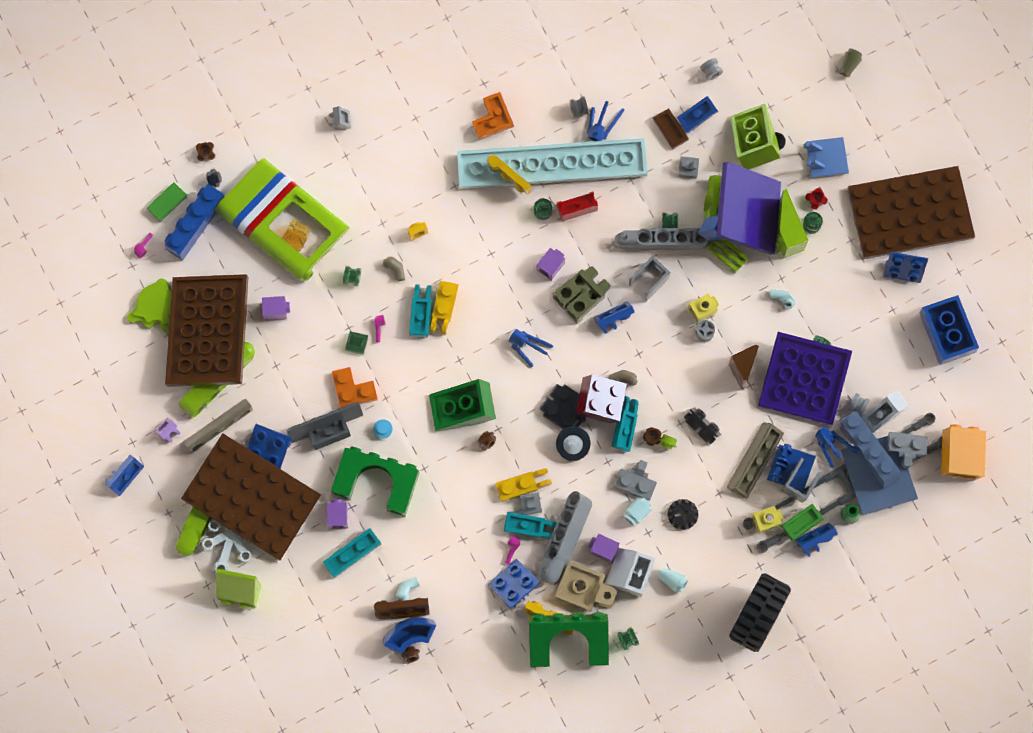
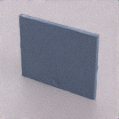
(868, 491)

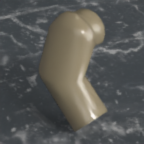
(624, 375)

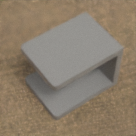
(658, 267)
(794, 493)

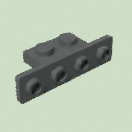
(328, 427)

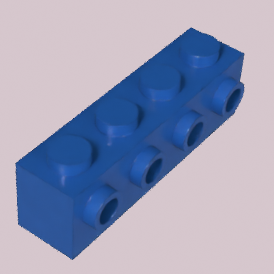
(194, 222)

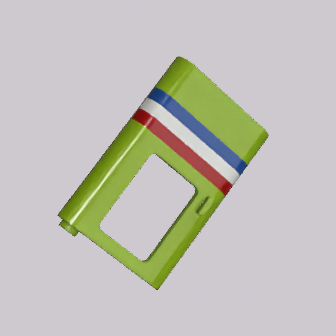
(260, 200)

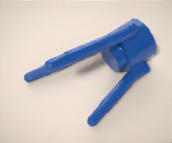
(597, 132)
(520, 339)
(826, 438)

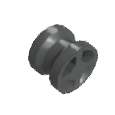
(579, 107)

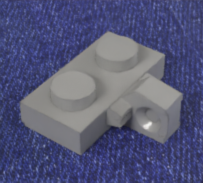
(907, 447)
(636, 481)

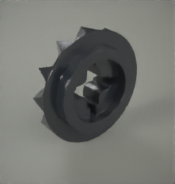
(677, 521)

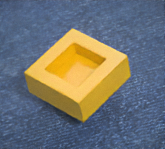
(417, 230)

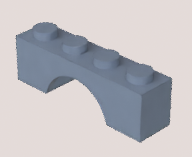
(877, 458)

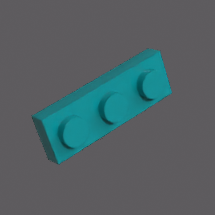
(352, 553)

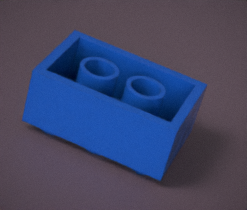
(949, 330)

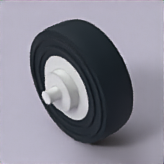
(573, 443)

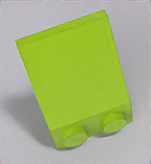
(754, 137)
(790, 232)
(237, 589)

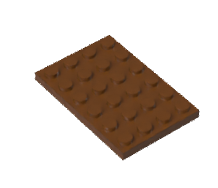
(911, 212)
(207, 330)
(251, 496)

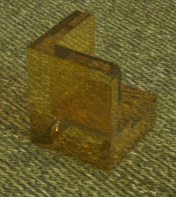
(296, 234)

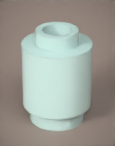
(637, 511)

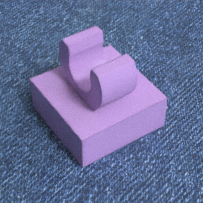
(166, 429)

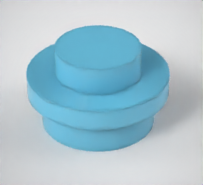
(382, 429)

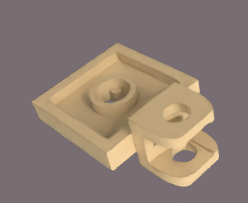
(594, 590)

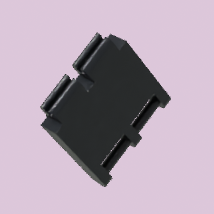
(562, 408)

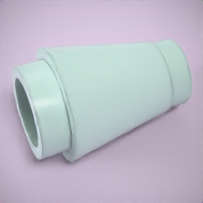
(674, 580)

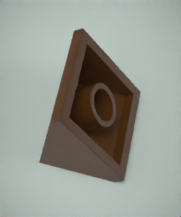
(742, 363)

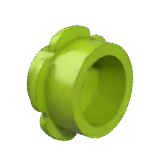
(668, 441)

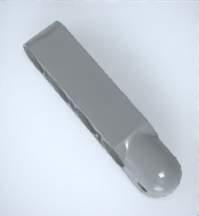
(630, 239)
(565, 536)

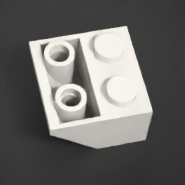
(630, 571)

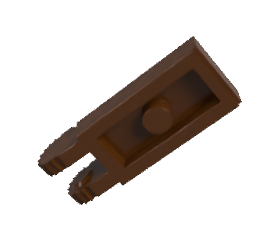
(401, 608)

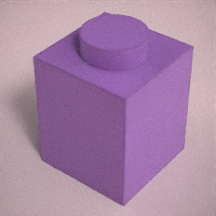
(551, 263)
(275, 308)
(337, 514)
(603, 547)

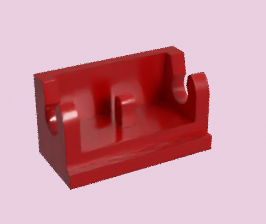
(577, 206)

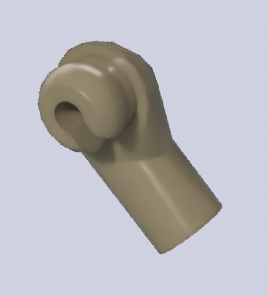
(395, 265)

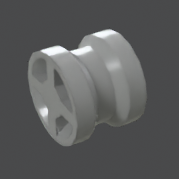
(711, 69)
(705, 326)
(858, 404)

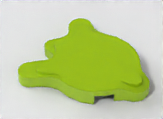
(153, 306)

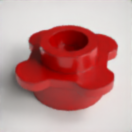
(816, 203)

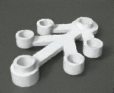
(230, 538)

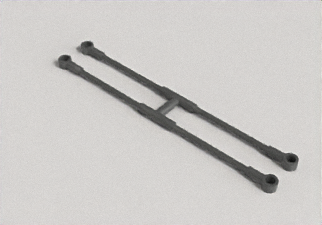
(840, 472)

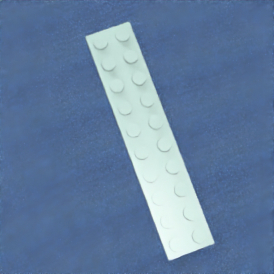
(555, 162)

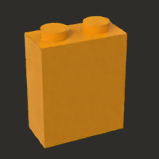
(963, 452)

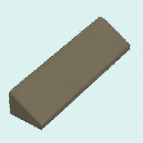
(218, 426)
(755, 460)

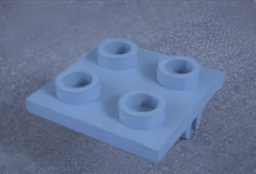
(826, 157)

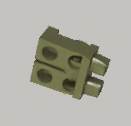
(581, 293)

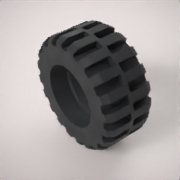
(760, 612)

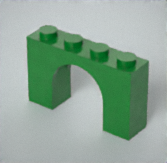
(355, 463)
(544, 627)

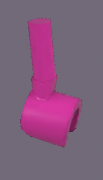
(139, 249)
(379, 321)
(514, 543)

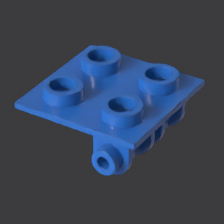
(905, 267)
(269, 444)
(784, 464)
(514, 583)

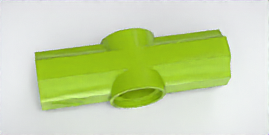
(712, 198)

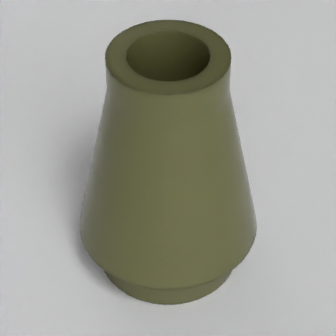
(850, 62)

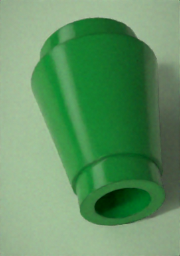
(850, 518)

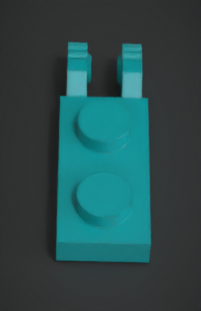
(420, 313)
(626, 426)
(527, 525)

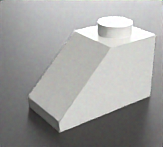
(885, 411)

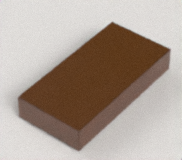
(670, 128)

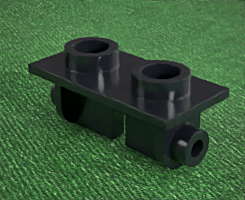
(698, 419)

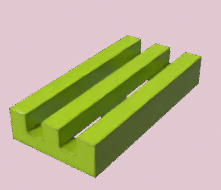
(740, 263)

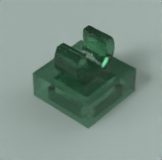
(356, 343)

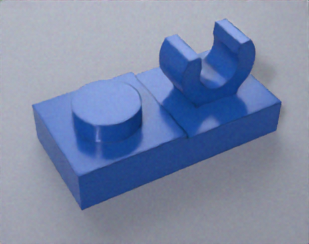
(697, 114)
(608, 317)
(125, 475)
(819, 535)

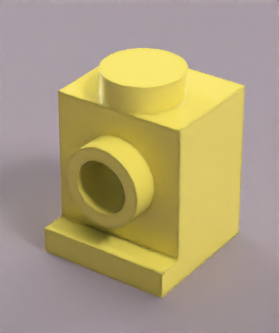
(700, 313)
(762, 524)

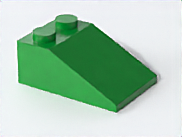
(462, 405)

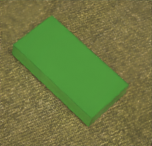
(167, 202)
(802, 522)

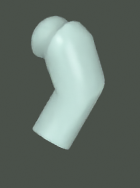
(784, 297)
(405, 587)

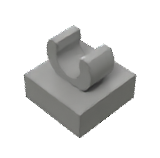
(341, 118)
(688, 167)
(530, 503)

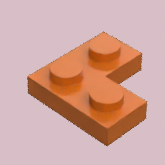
(496, 121)
(349, 392)

